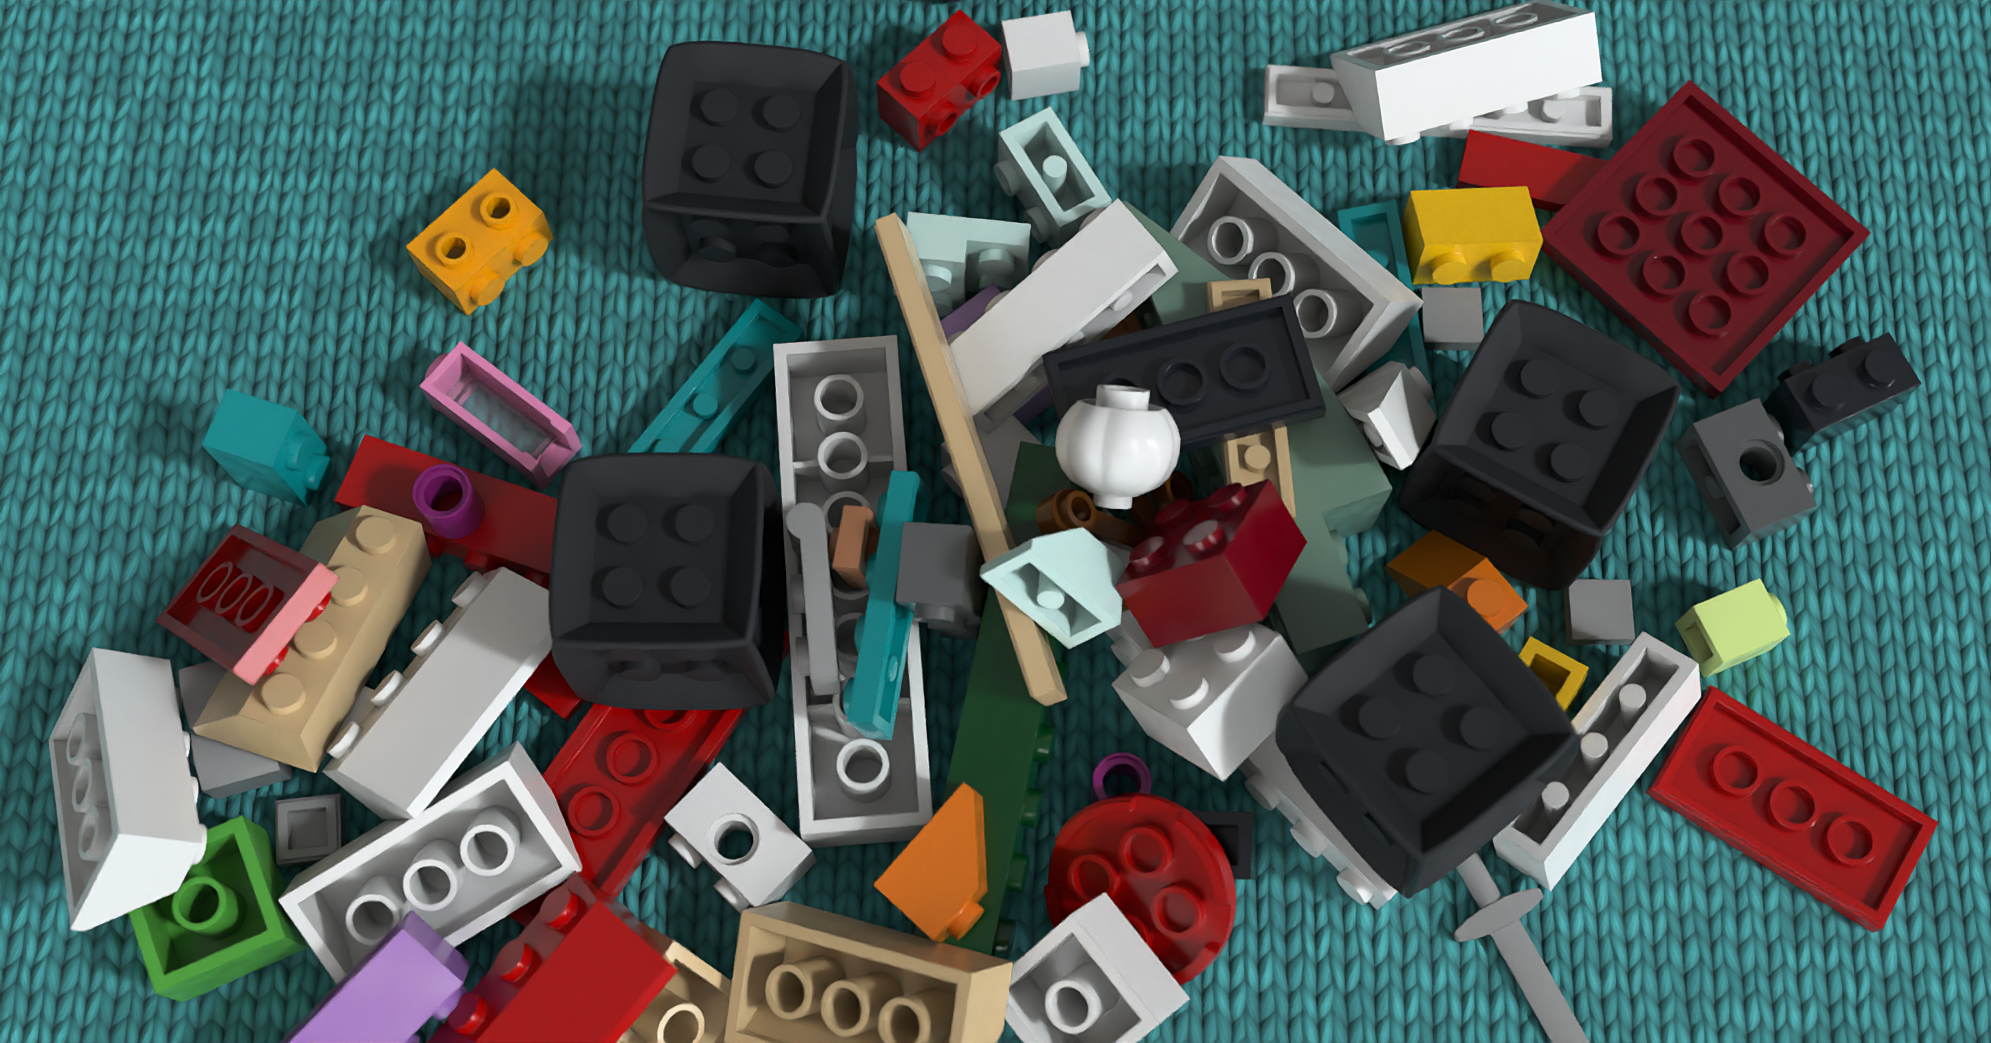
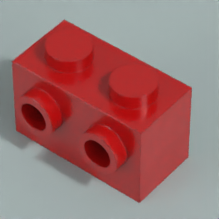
(939, 80)

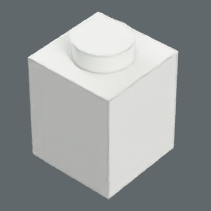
(1043, 55)

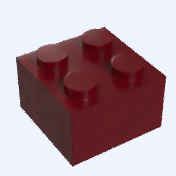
(1211, 563)

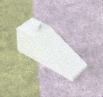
(1391, 411)

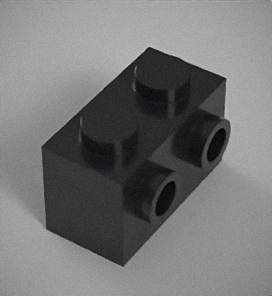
(1840, 393)

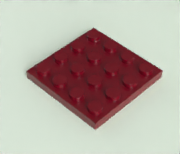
(1701, 238)

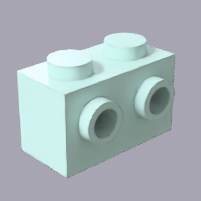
(1048, 177)

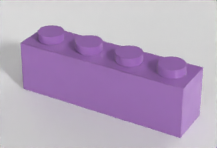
(390, 990)

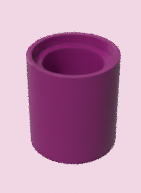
(435, 484)
(1123, 764)

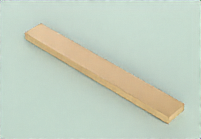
(964, 447)

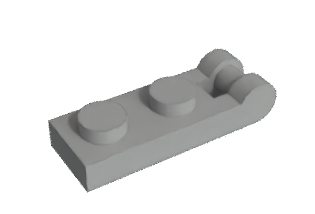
(814, 596)

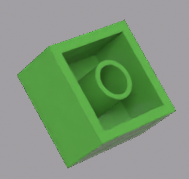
(220, 918)

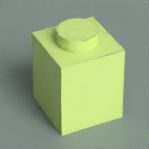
(1733, 627)

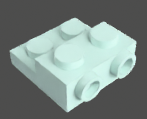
(968, 255)

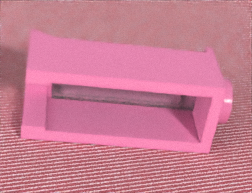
(500, 414)

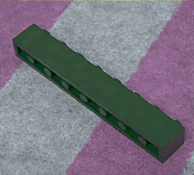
(1004, 728)

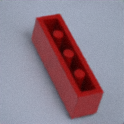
(515, 521)

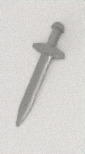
(1500, 919)

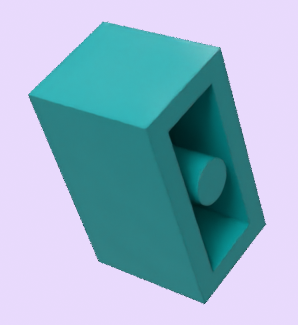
(268, 448)

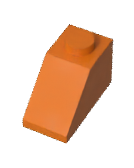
(1470, 575)
(942, 869)

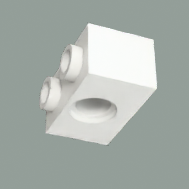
(726, 805)

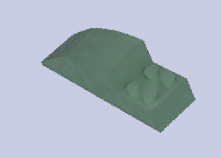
(1333, 480)

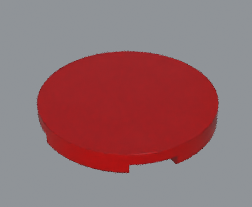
(1156, 869)

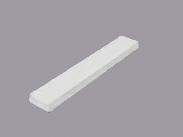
(1316, 100)

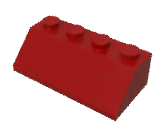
(567, 978)

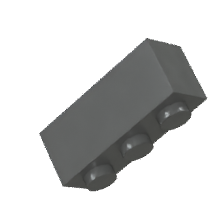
(942, 578)

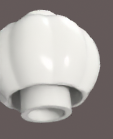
(1117, 445)

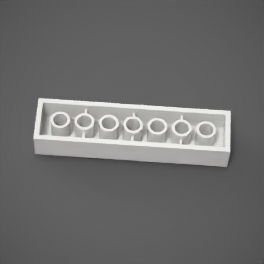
(838, 449)

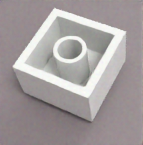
(1213, 693)
(1091, 982)

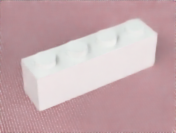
(1062, 304)
(1619, 737)

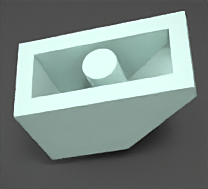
(1062, 584)

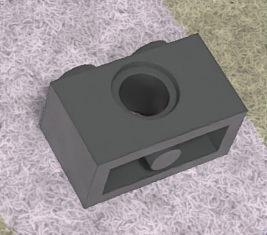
(1740, 506)

